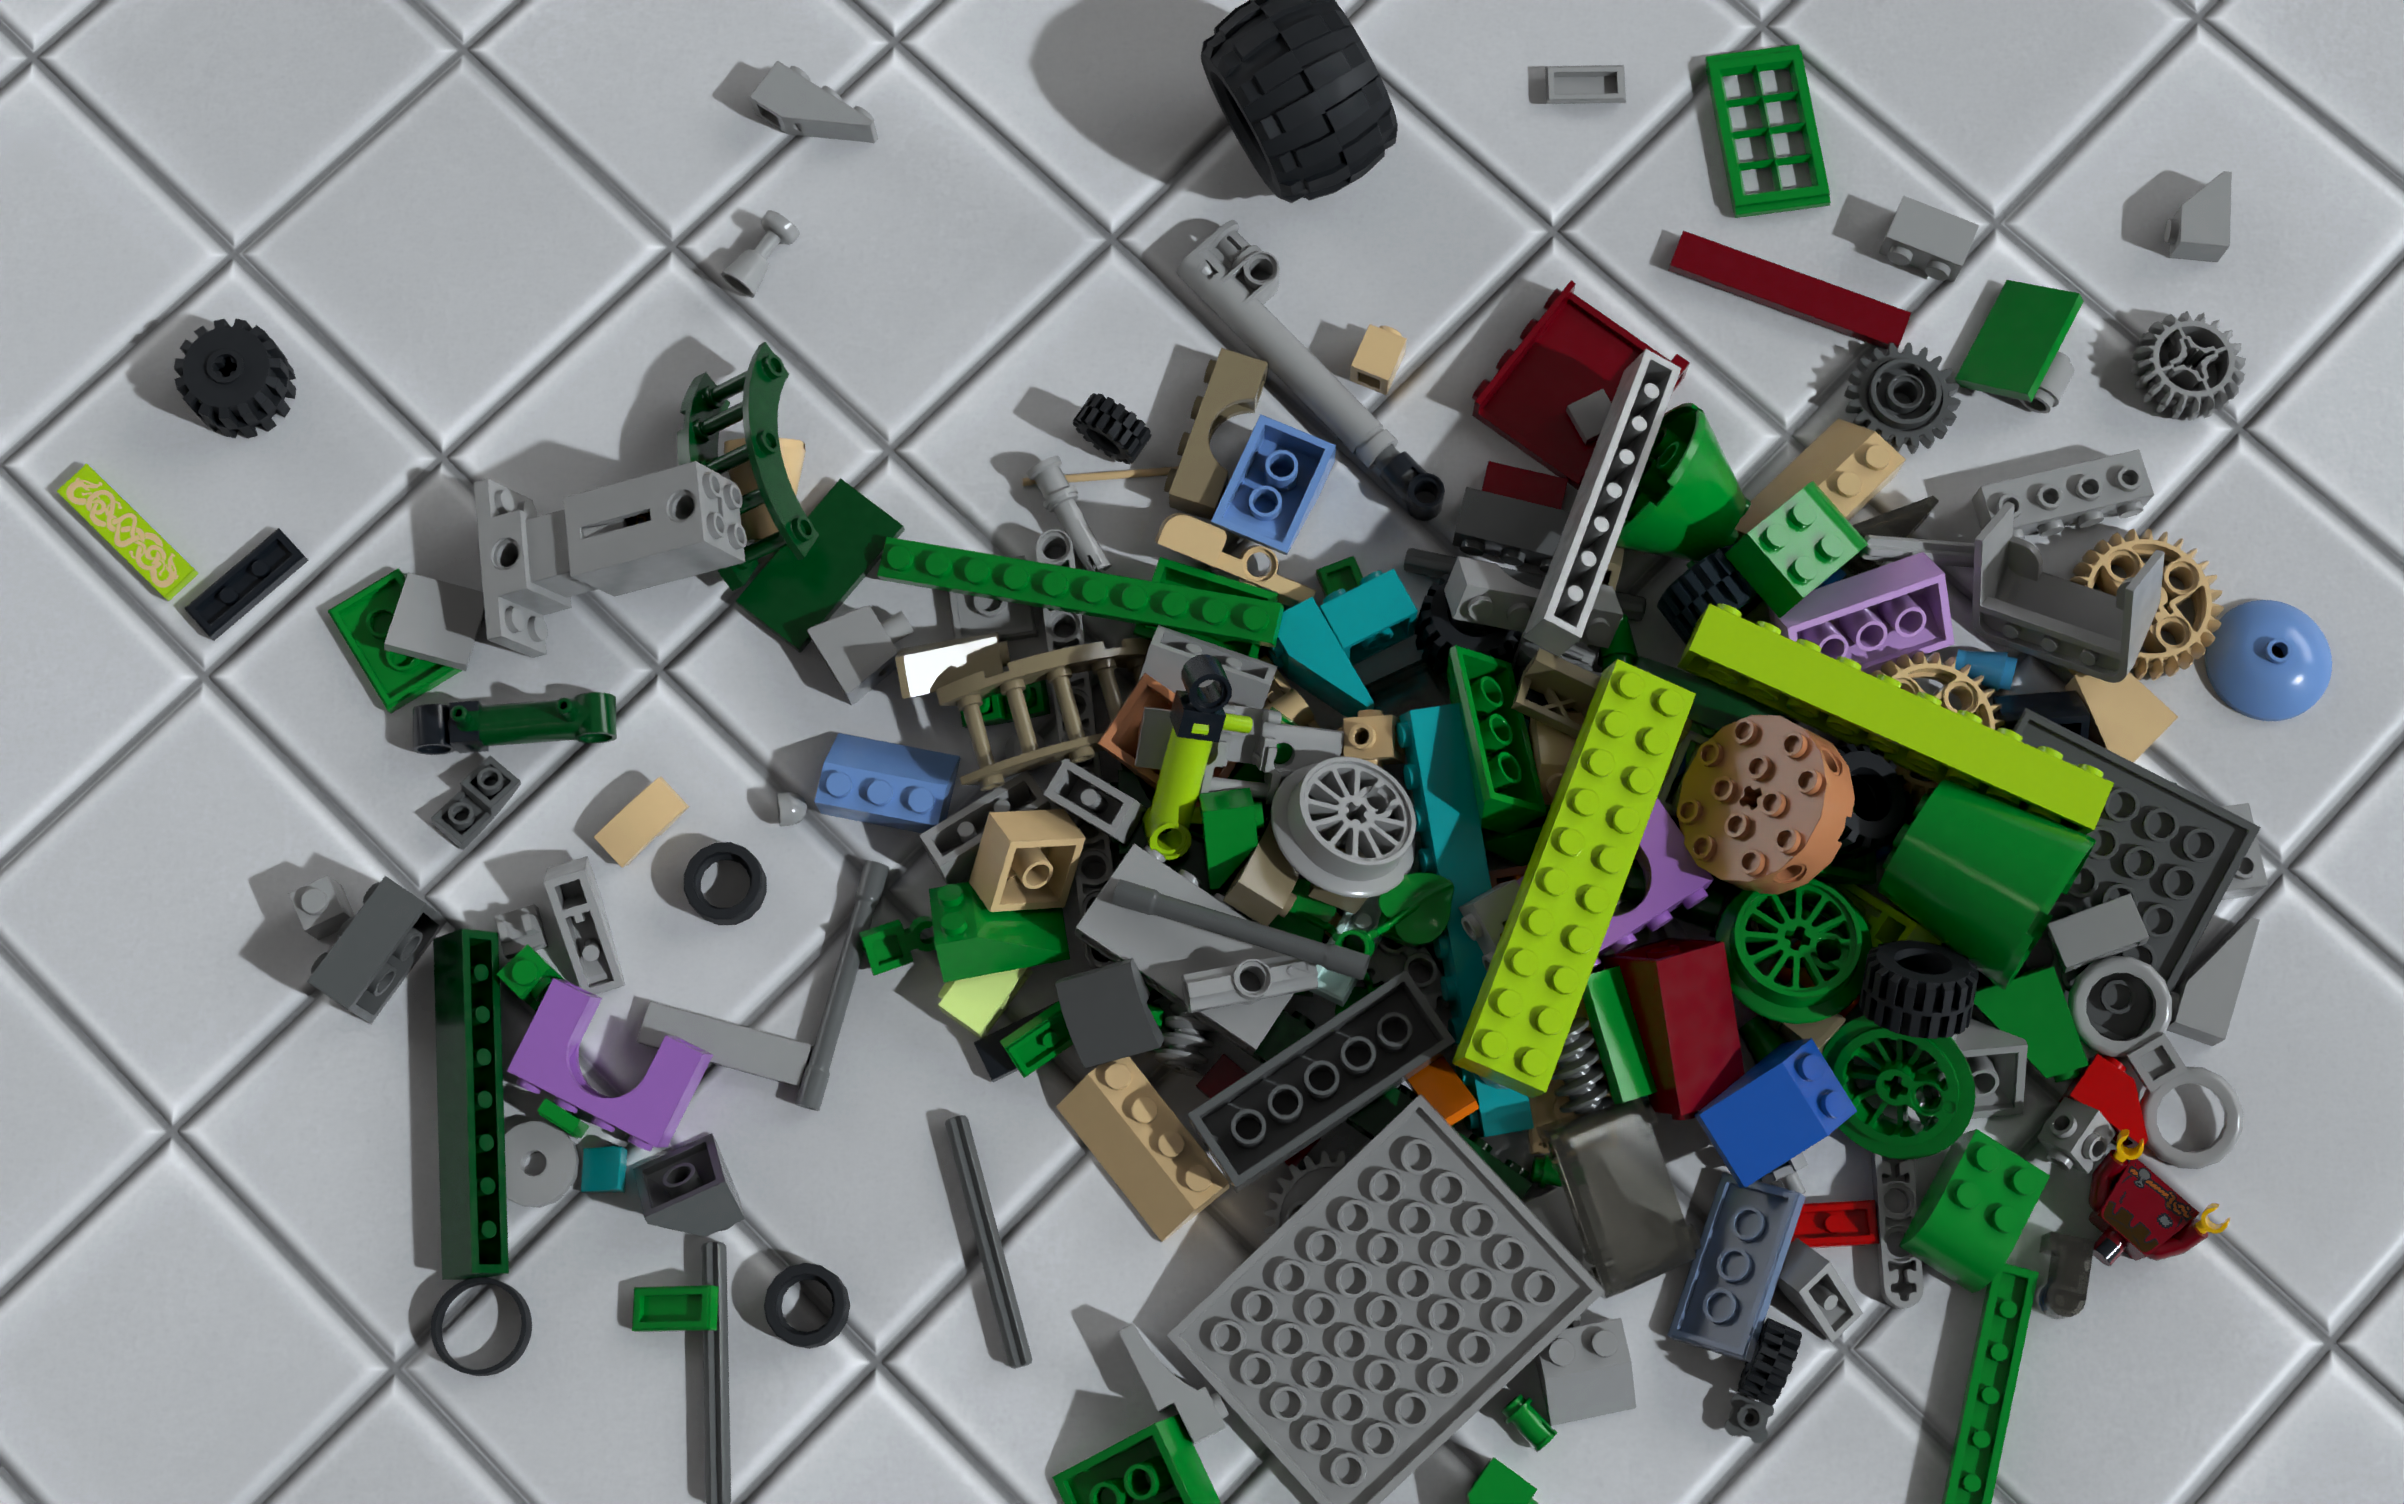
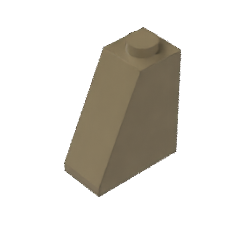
(936, 664)

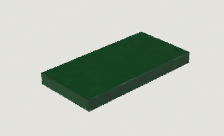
(803, 593)

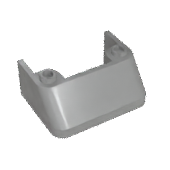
(2054, 616)

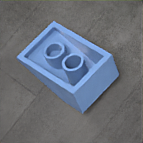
(1275, 485)

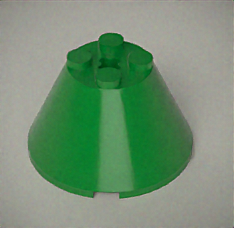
(1686, 492)

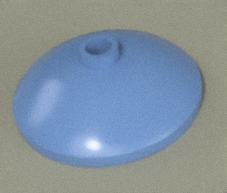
(2253, 678)

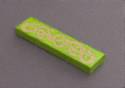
(127, 532)

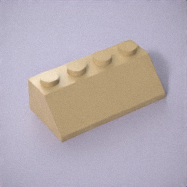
(1844, 462)
(1142, 1146)

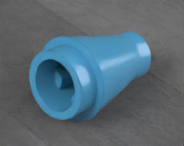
(1994, 666)

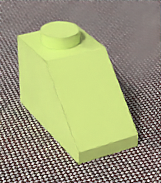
(981, 1000)

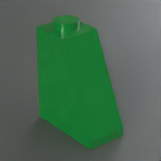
(2039, 1013)

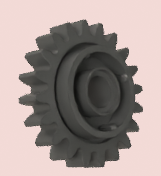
(1915, 377)

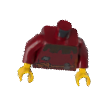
(2141, 1211)

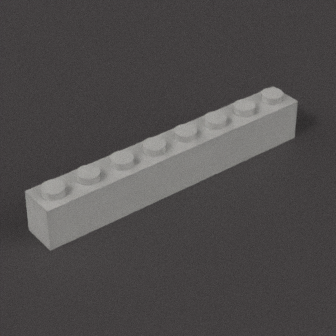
(1602, 504)

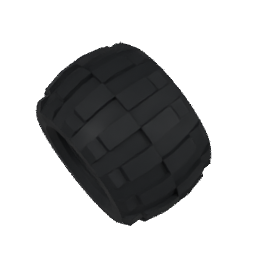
(1300, 95)

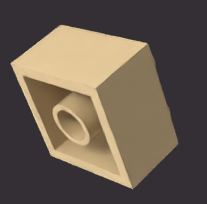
(1026, 860)

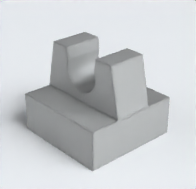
(519, 929)

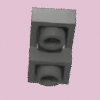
(478, 802)

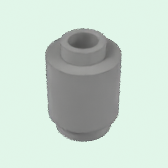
(2052, 386)

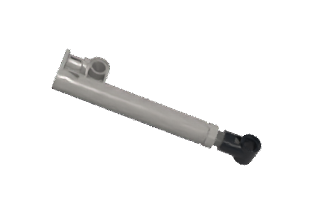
(1222, 277)

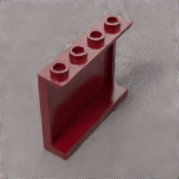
(1558, 363)

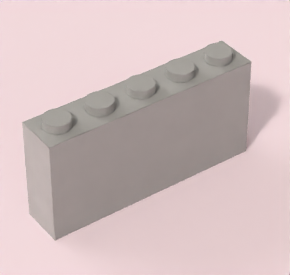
(1171, 948)

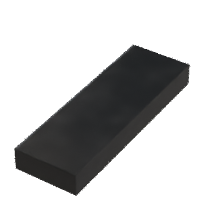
(246, 584)

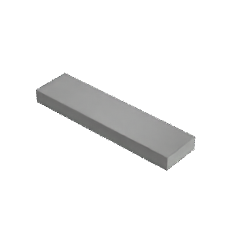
(730, 1044)

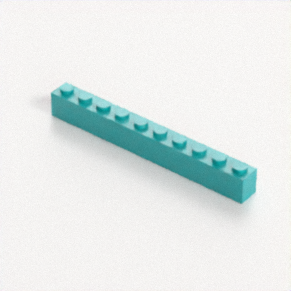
(1455, 849)

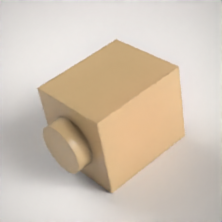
(1378, 358)

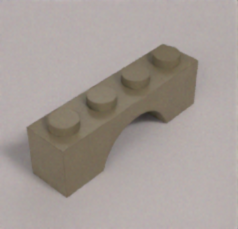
(1232, 390)

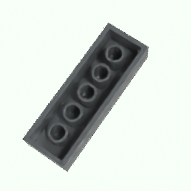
(1321, 1081)

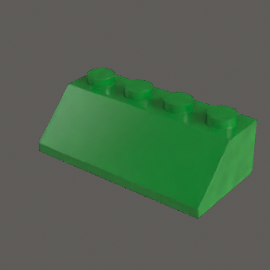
(1496, 741)

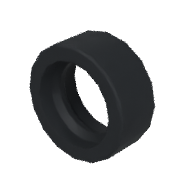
(702, 861)
(778, 1289)

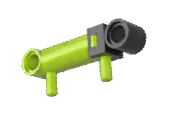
(1196, 723)

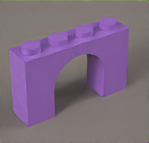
(1669, 882)
(551, 1062)

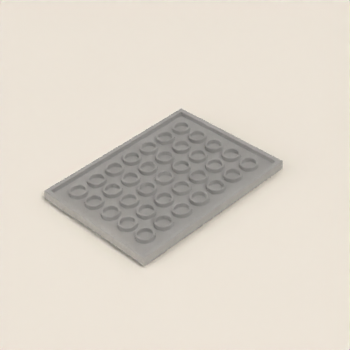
(1385, 1311)

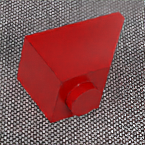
(2113, 1093)

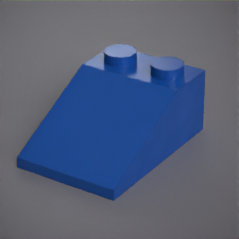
(1775, 1111)

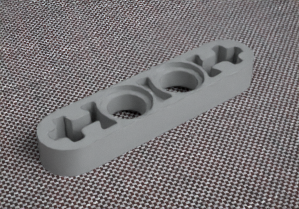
(1892, 1223)

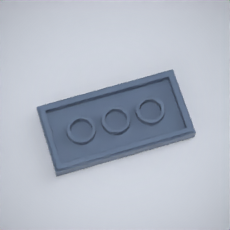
(1736, 1267)

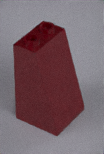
(1684, 1020)

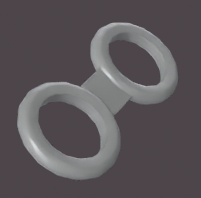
(2156, 1061)

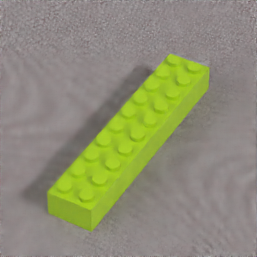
(1902, 725)
(1574, 880)

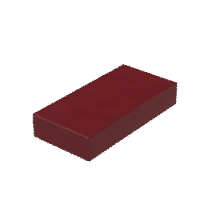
(1524, 485)

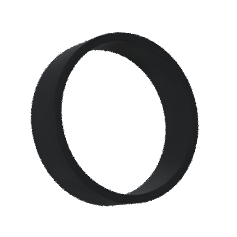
(446, 1300)

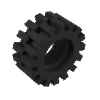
(1112, 428)
(1770, 1362)

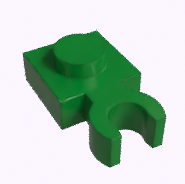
(891, 944)

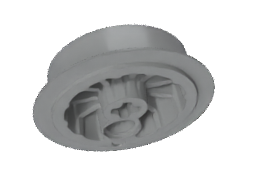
(1361, 816)

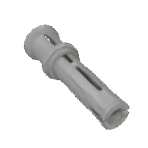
(1061, 499)

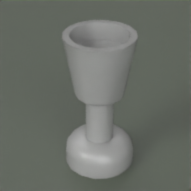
(750, 267)

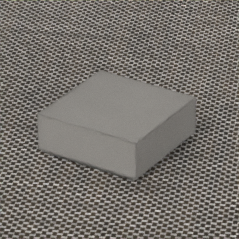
(1589, 415)

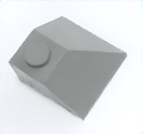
(1997, 1069)

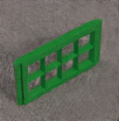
(1779, 199)

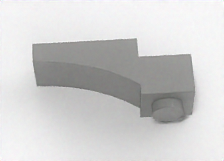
(1197, 1408)

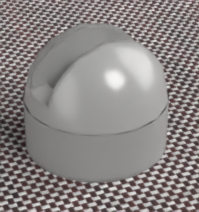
(790, 808)

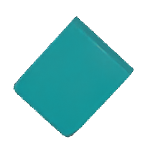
(604, 1169)

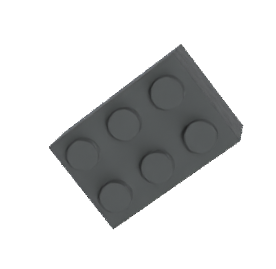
(376, 949)

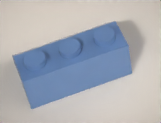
(886, 783)

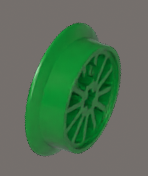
(1794, 1003)
(1940, 1118)

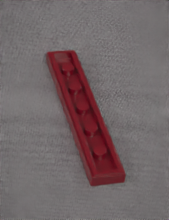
(1789, 291)

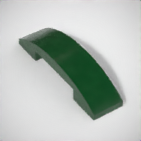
(1713, 704)

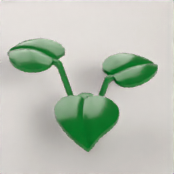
(1415, 907)

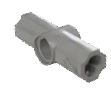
(1223, 988)

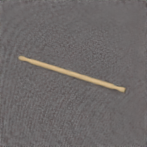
(1110, 475)

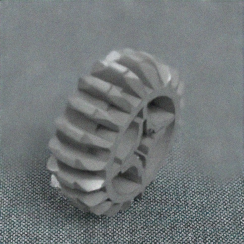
(2196, 346)

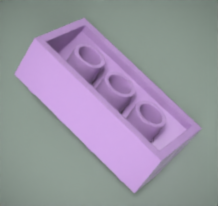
(1876, 614)

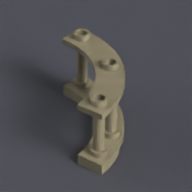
(1057, 668)

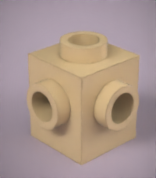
(1372, 738)

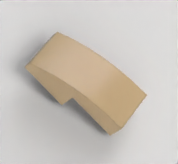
(641, 822)

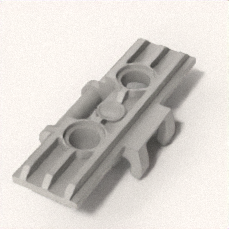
(1256, 748)

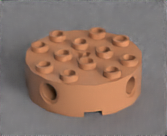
(1765, 804)

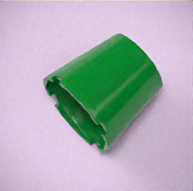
(1982, 875)

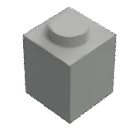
(321, 907)

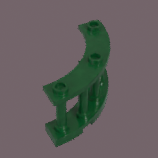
(708, 414)

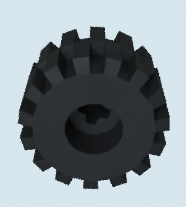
(236, 372)

